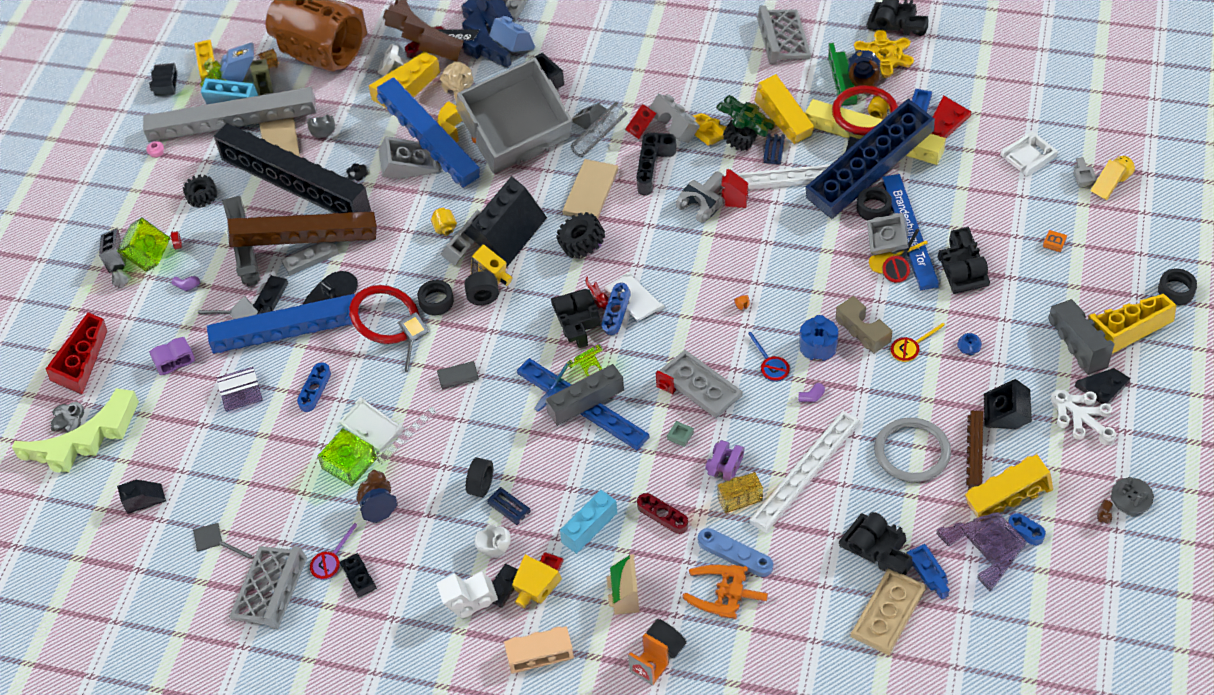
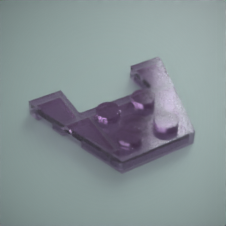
(993, 538)

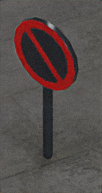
(897, 268)

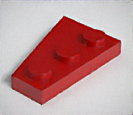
(949, 117)

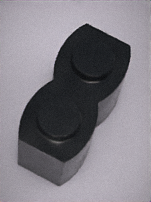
(163, 79)

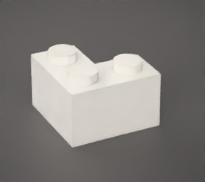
(467, 595)

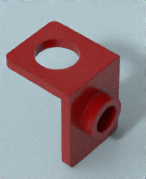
(665, 382)

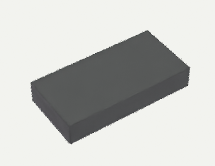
(457, 374)

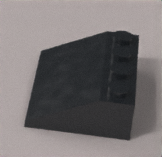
(507, 221)

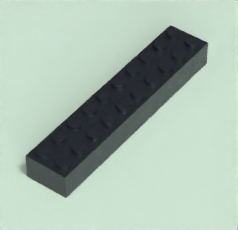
(290, 171)

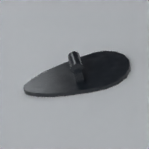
(333, 286)

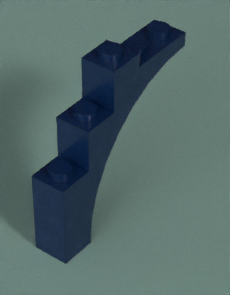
(482, 44)

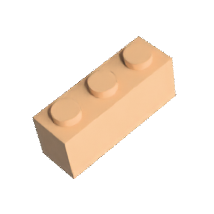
(539, 649)

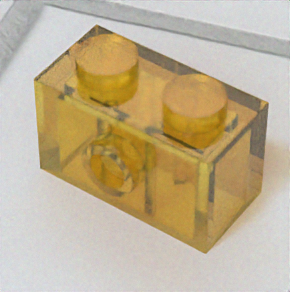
(740, 492)

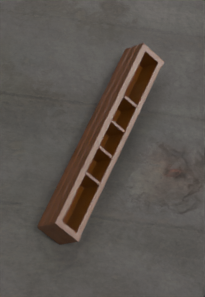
(975, 449)

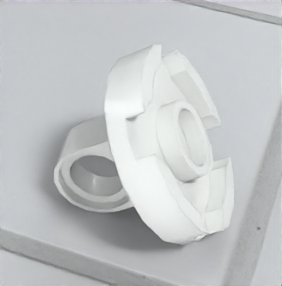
(390, 60)

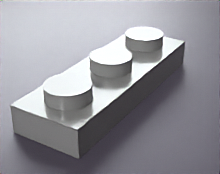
(309, 257)

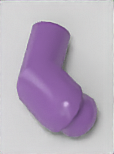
(187, 283)
(813, 395)

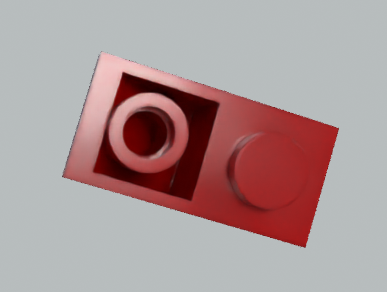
(735, 190)

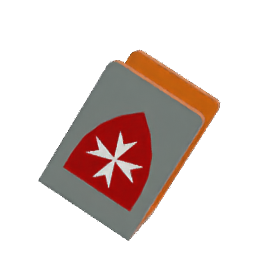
(653, 652)

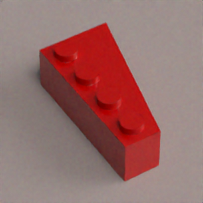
(78, 355)

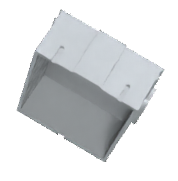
(514, 115)

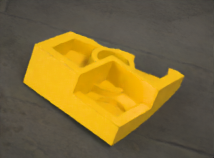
(710, 129)

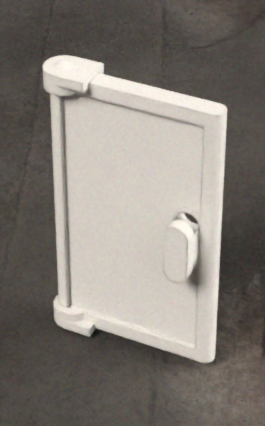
(641, 301)
(368, 420)

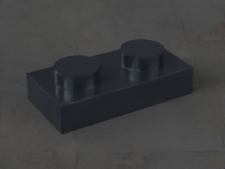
(504, 584)

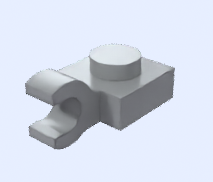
(1084, 175)

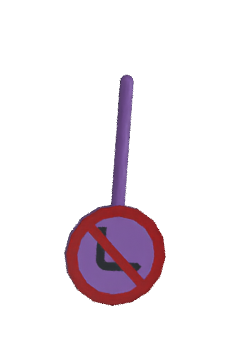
(326, 564)

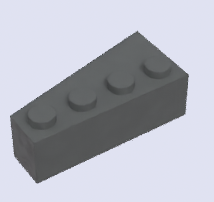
(1082, 338)

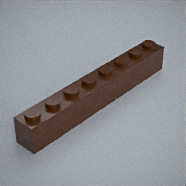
(301, 229)

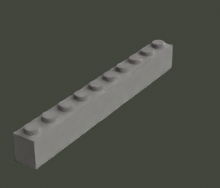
(234, 112)

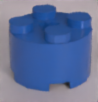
(818, 338)

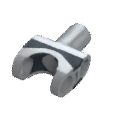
(702, 195)

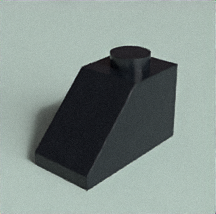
(140, 495)

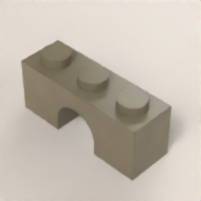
(871, 335)

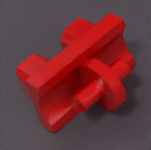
(640, 121)

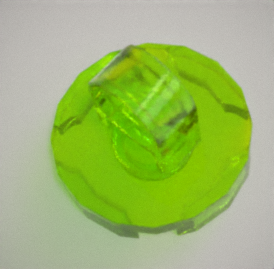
(213, 70)
(587, 359)

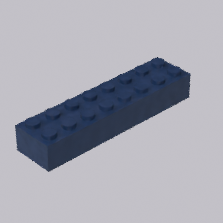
(869, 158)

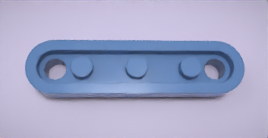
(735, 552)

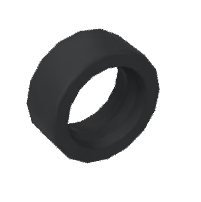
(873, 193)
(1182, 276)
(435, 308)
(479, 477)

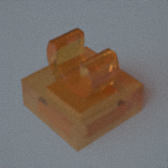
(271, 58)

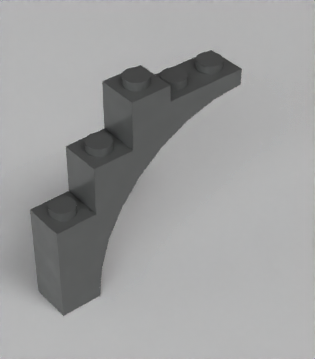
(245, 256)

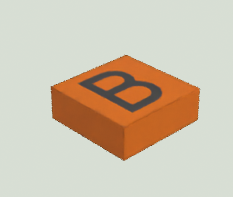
(1055, 241)

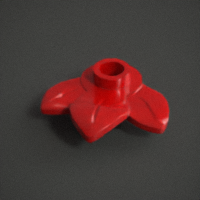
(600, 297)

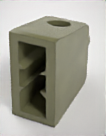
(260, 74)

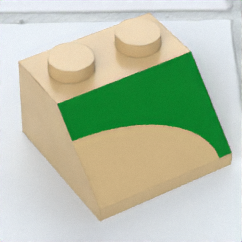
(624, 587)

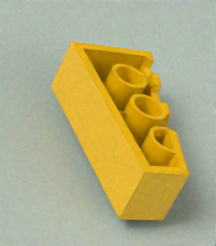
(783, 109)
(1135, 320)
(1010, 487)

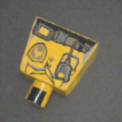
(488, 261)

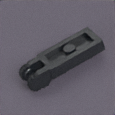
(271, 294)

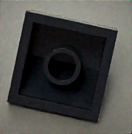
(1008, 406)

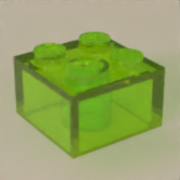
(143, 244)
(347, 457)

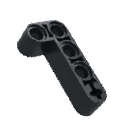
(652, 147)

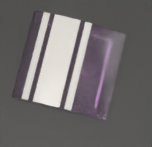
(239, 389)

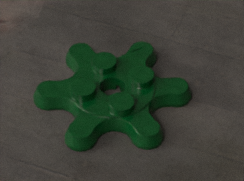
(746, 115)

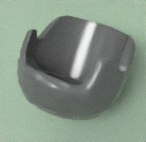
(321, 126)

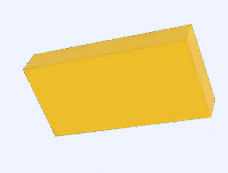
(1108, 179)

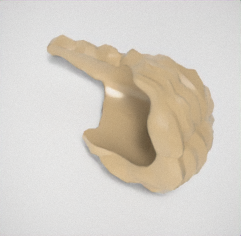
(456, 78)

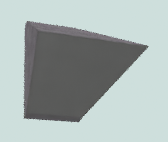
(588, 115)

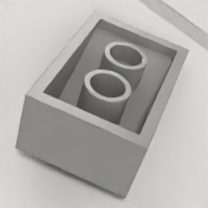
(405, 159)

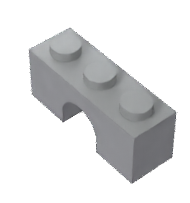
(682, 125)
(460, 243)

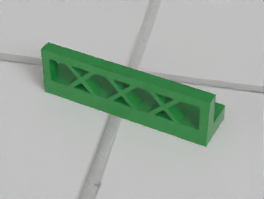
(839, 69)

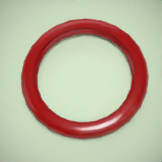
(836, 107)
(379, 289)

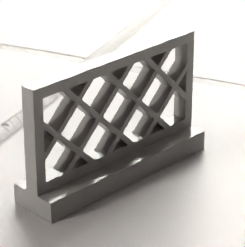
(771, 35)
(285, 586)

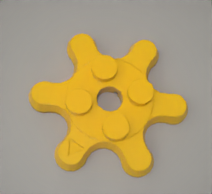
(892, 49)

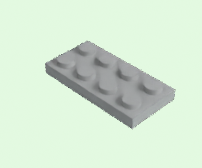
(701, 384)

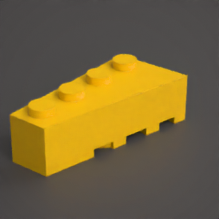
(412, 75)

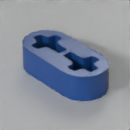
(1027, 528)

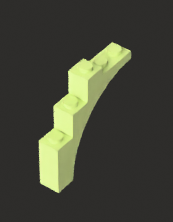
(86, 440)

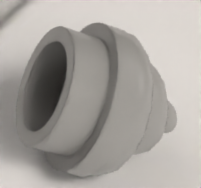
(120, 278)

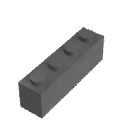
(585, 394)

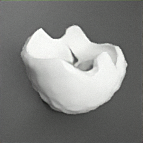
(493, 540)

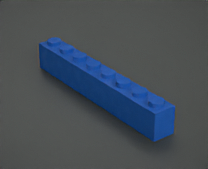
(428, 132)
(279, 324)

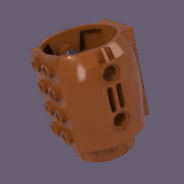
(317, 31)

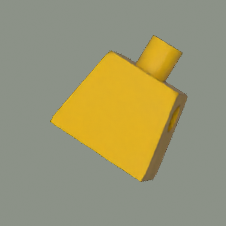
(534, 581)

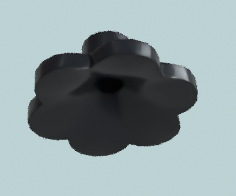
(357, 172)

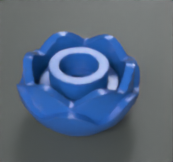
(965, 347)

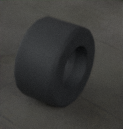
(481, 288)
(667, 635)

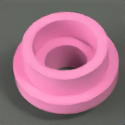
(155, 149)

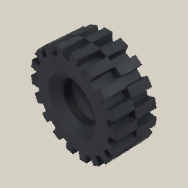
(580, 235)

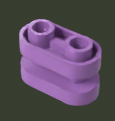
(720, 452)

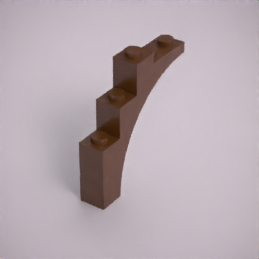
(414, 29)

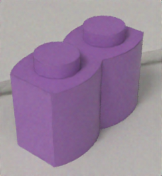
(172, 356)

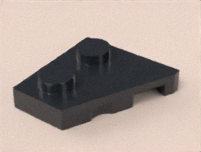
(1104, 384)

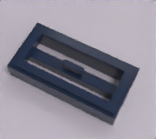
(775, 138)
(519, 515)

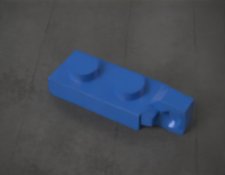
(930, 570)

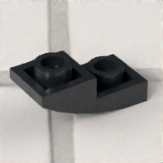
(357, 575)

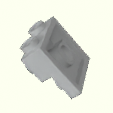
(887, 233)

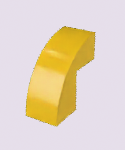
(448, 119)

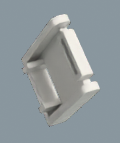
(1026, 157)

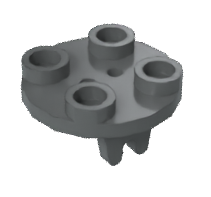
(1138, 503)

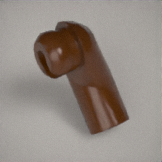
(1103, 512)

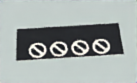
(462, 34)

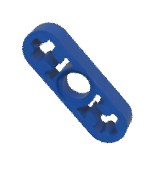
(618, 316)
(314, 395)

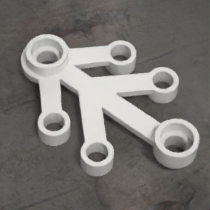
(1082, 414)

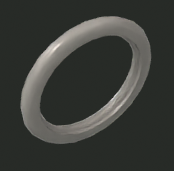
(908, 476)

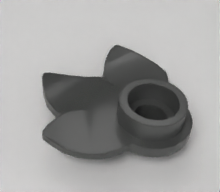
(66, 417)

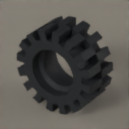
(738, 137)
(203, 197)

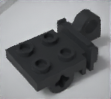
(895, 15)
(963, 262)
(576, 314)
(877, 541)

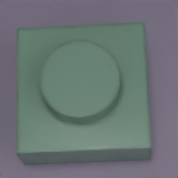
(680, 434)

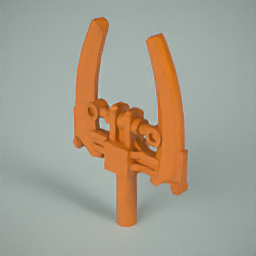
(732, 591)

